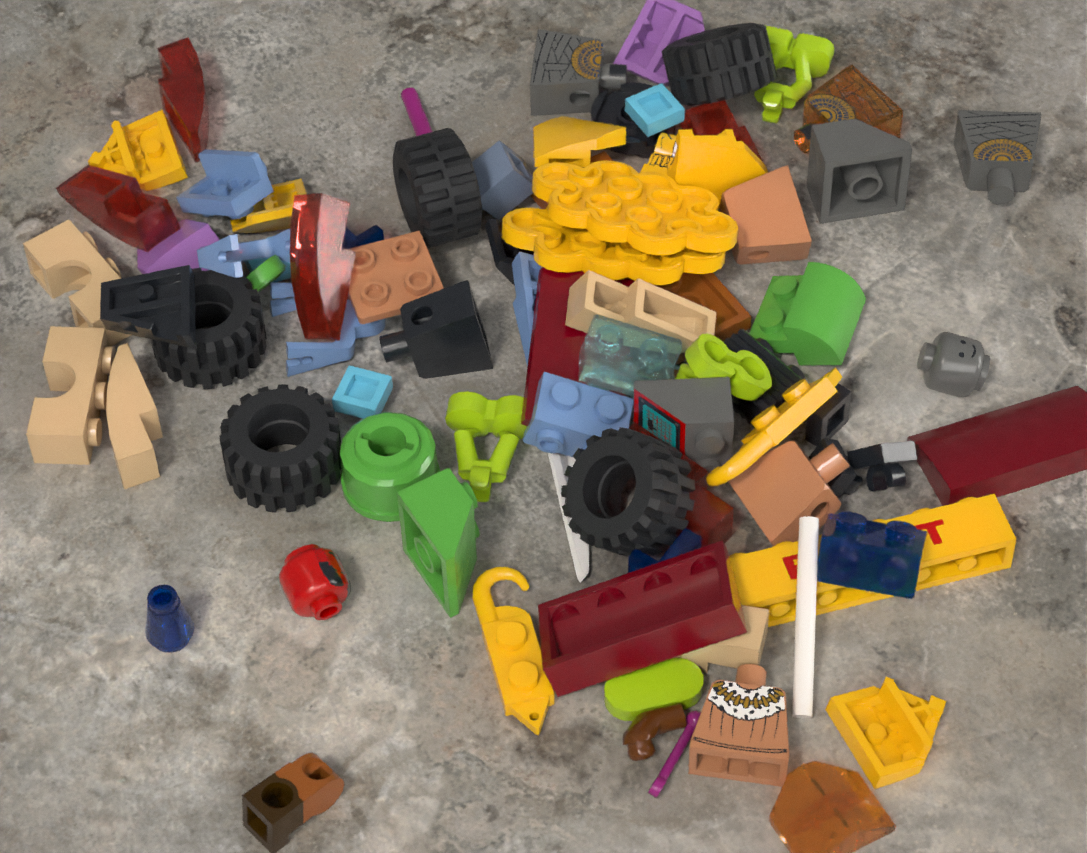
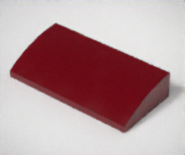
(553, 344)
(1006, 447)
(640, 619)

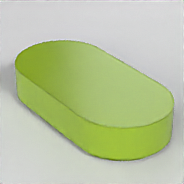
(654, 687)

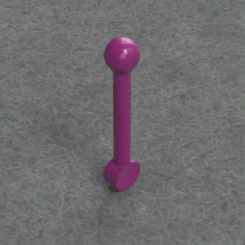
(658, 784)

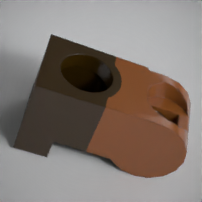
(289, 800)

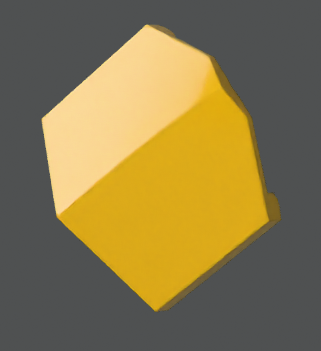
(271, 212)

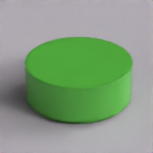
(266, 273)

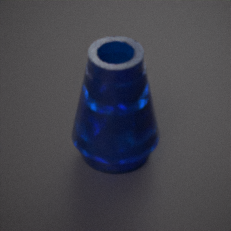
(167, 620)

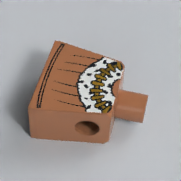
(742, 731)

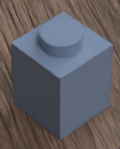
(502, 179)

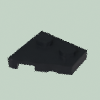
(152, 306)

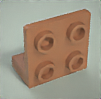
(391, 275)

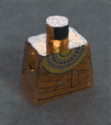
(845, 98)

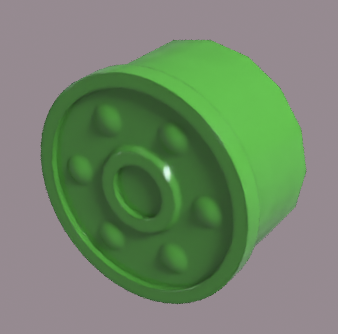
(382, 458)

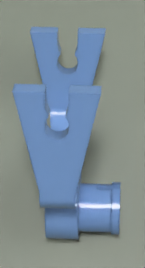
(227, 253)
(320, 353)

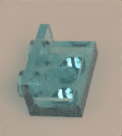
(624, 353)

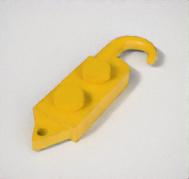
(776, 424)
(513, 651)

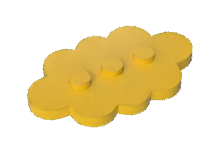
(634, 207)
(575, 250)

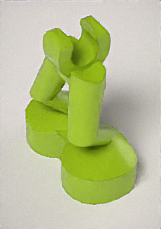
(810, 59)
(711, 358)
(476, 416)

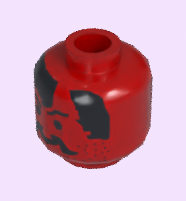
(314, 582)

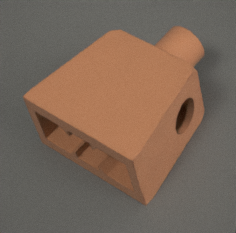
(767, 219)
(788, 487)

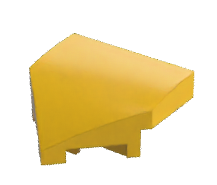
(572, 139)
(143, 151)
(713, 162)
(886, 730)

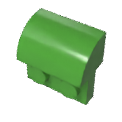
(810, 314)

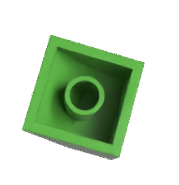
(441, 535)

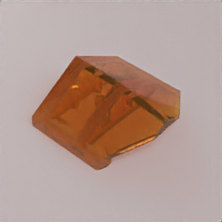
(827, 811)

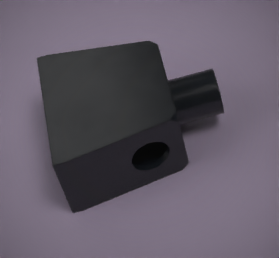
(441, 334)

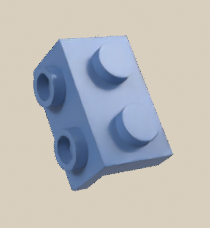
(231, 186)
(571, 413)

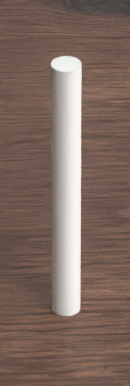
(805, 617)

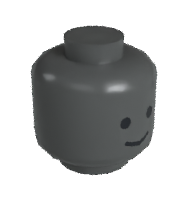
(954, 364)

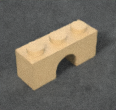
(70, 261)
(69, 425)

